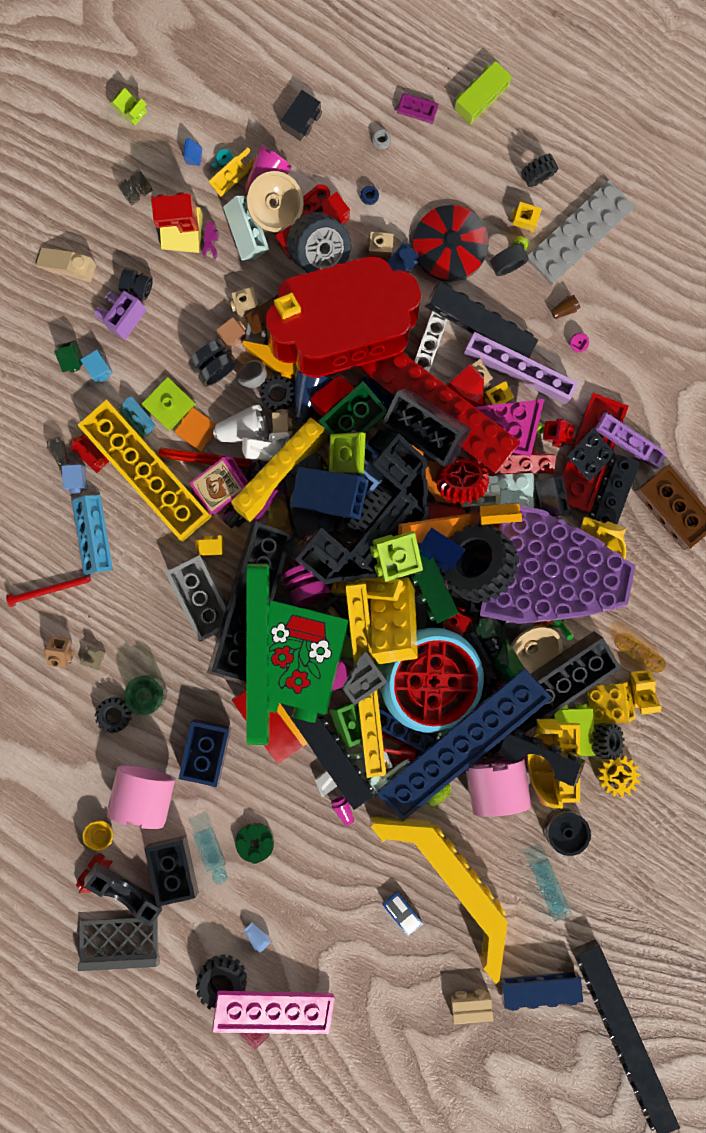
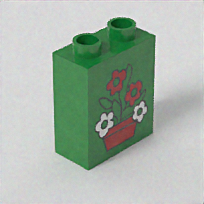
(303, 658)

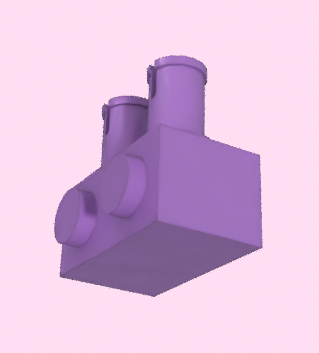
(123, 315)

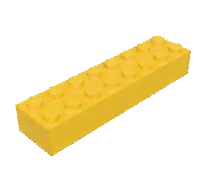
(144, 470)

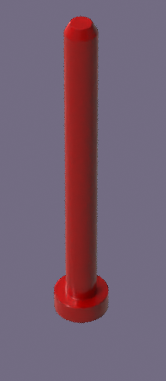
(13, 599)

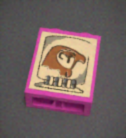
(219, 485)

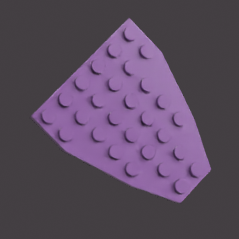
(559, 573)

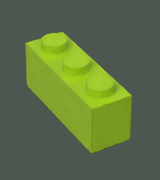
(482, 92)

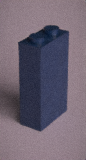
(329, 492)

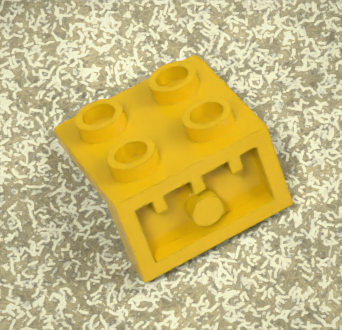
(612, 703)

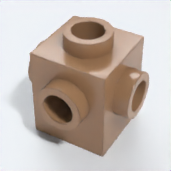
(58, 652)

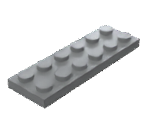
(580, 232)

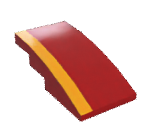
(283, 734)

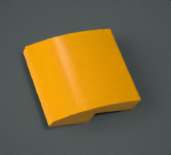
(500, 513)

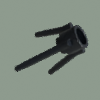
(232, 517)

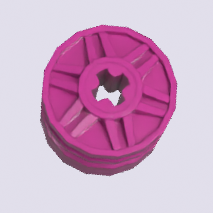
(307, 587)

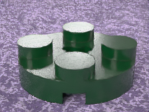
(244, 847)

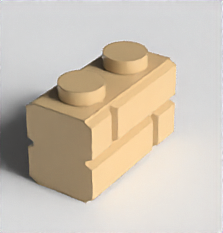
(471, 1007)

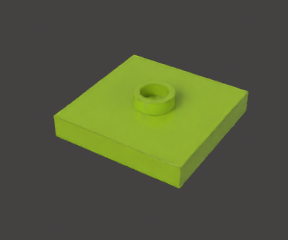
(168, 404)
(347, 453)

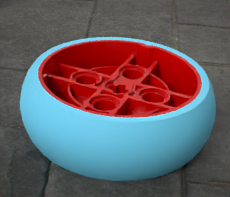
(468, 682)

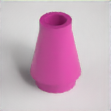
(343, 810)

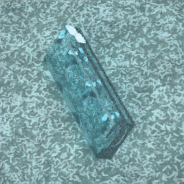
(551, 890)

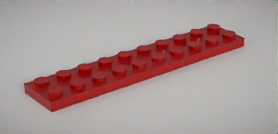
(487, 439)

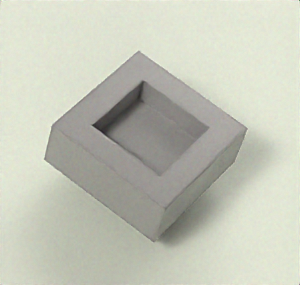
(256, 338)

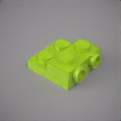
(396, 556)

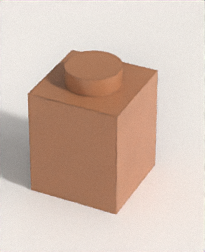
(231, 333)

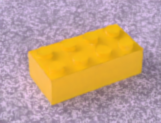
(394, 626)

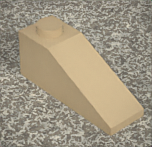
(67, 263)

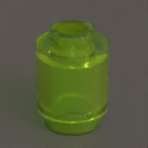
(441, 796)

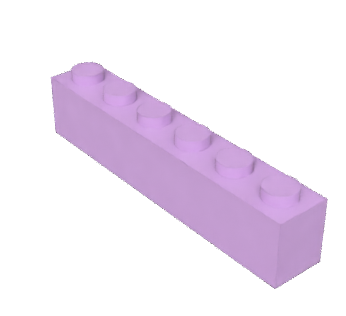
(521, 368)

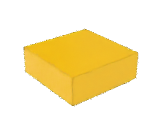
(287, 305)

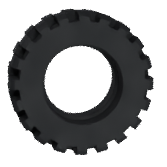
(498, 574)

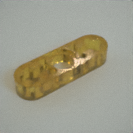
(654, 656)

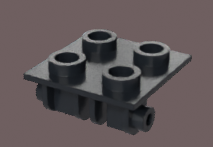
(590, 454)

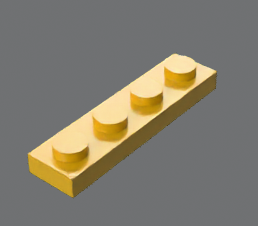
(375, 588)

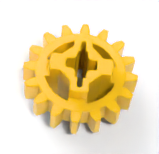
(620, 783)

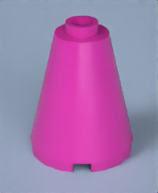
(266, 162)

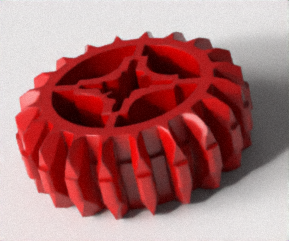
(474, 481)

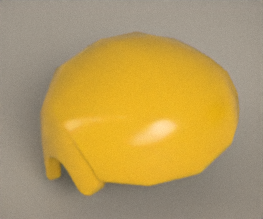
(98, 835)

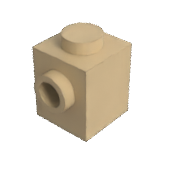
(380, 245)
(244, 301)

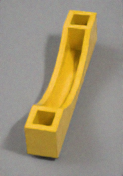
(258, 490)

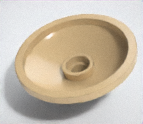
(287, 200)
(537, 646)

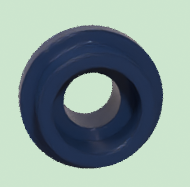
(369, 190)

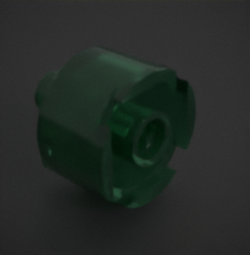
(134, 697)

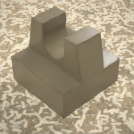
(92, 657)

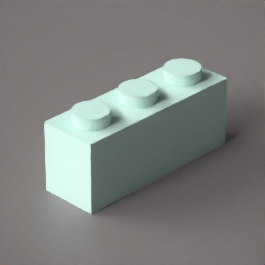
(246, 233)

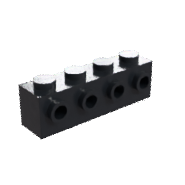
(614, 489)

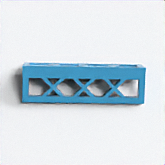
(94, 533)

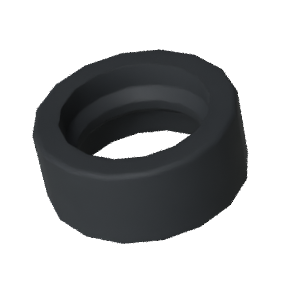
(509, 260)

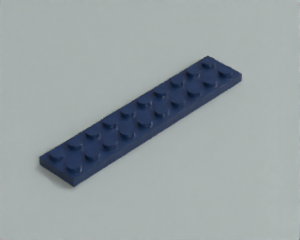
(464, 744)

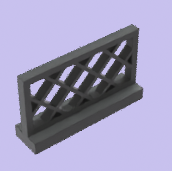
(114, 961)

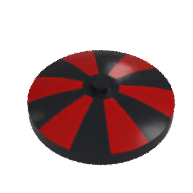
(450, 243)

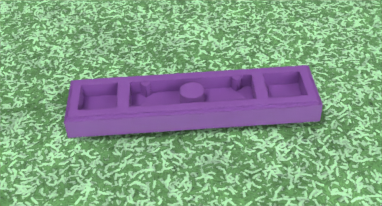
(630, 440)

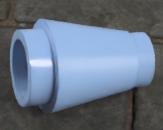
(257, 937)

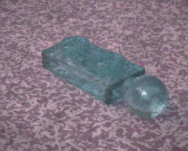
(211, 854)

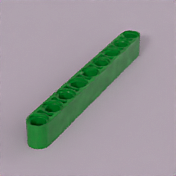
(257, 655)

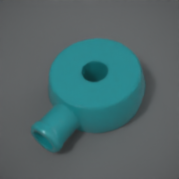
(220, 161)

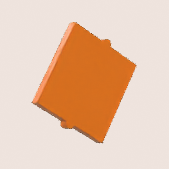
(196, 429)

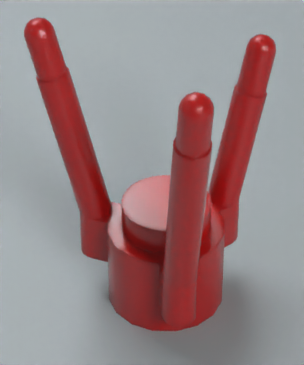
(405, 752)

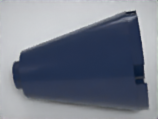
(304, 389)

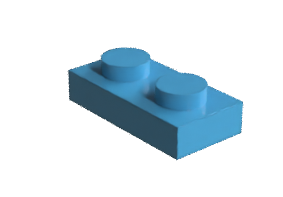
(137, 417)

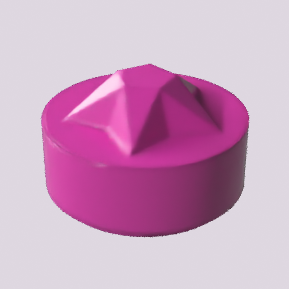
(579, 342)

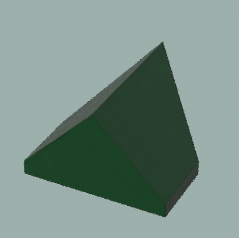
(506, 662)

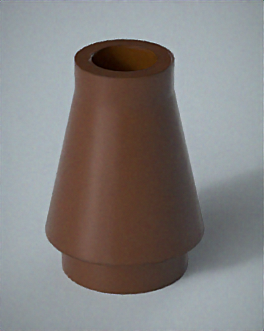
(566, 307)

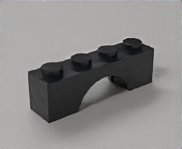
(566, 766)
(108, 883)

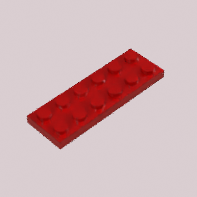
(578, 490)

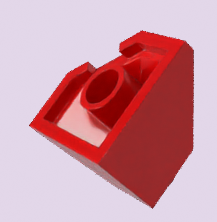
(469, 386)

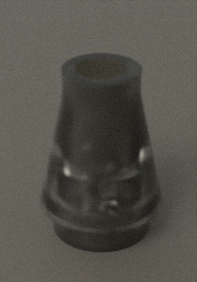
(58, 450)

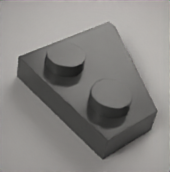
(363, 679)

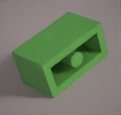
(347, 724)

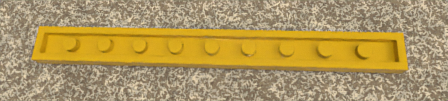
(368, 707)

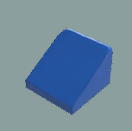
(192, 152)

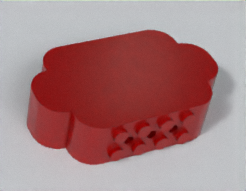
(346, 316)

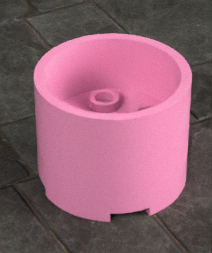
(498, 787)
(140, 796)

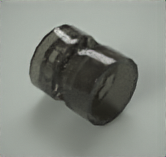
(135, 187)

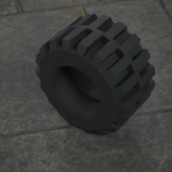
(215, 967)

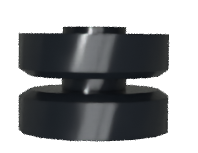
(212, 362)
(578, 831)

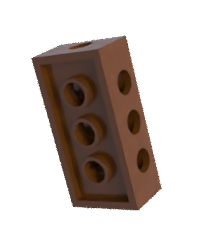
(663, 507)

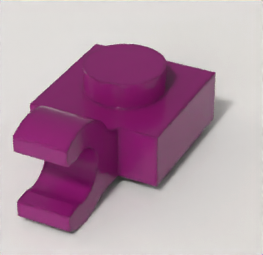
(210, 237)

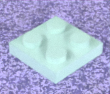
(517, 489)

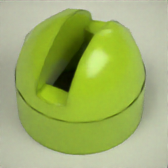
(524, 240)

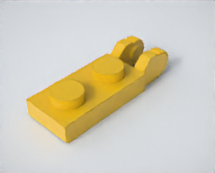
(230, 173)

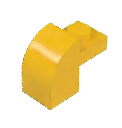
(643, 692)

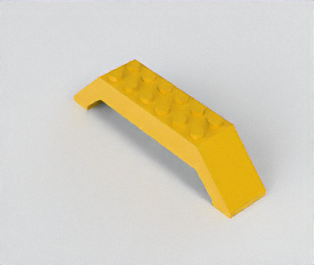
(461, 880)

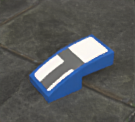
(402, 913)

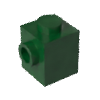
(69, 356)

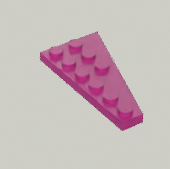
(518, 419)

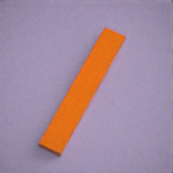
(446, 526)

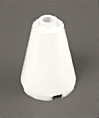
(243, 424)

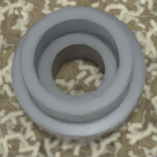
(381, 134)

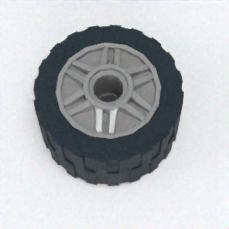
(318, 242)

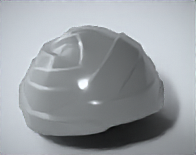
(252, 374)

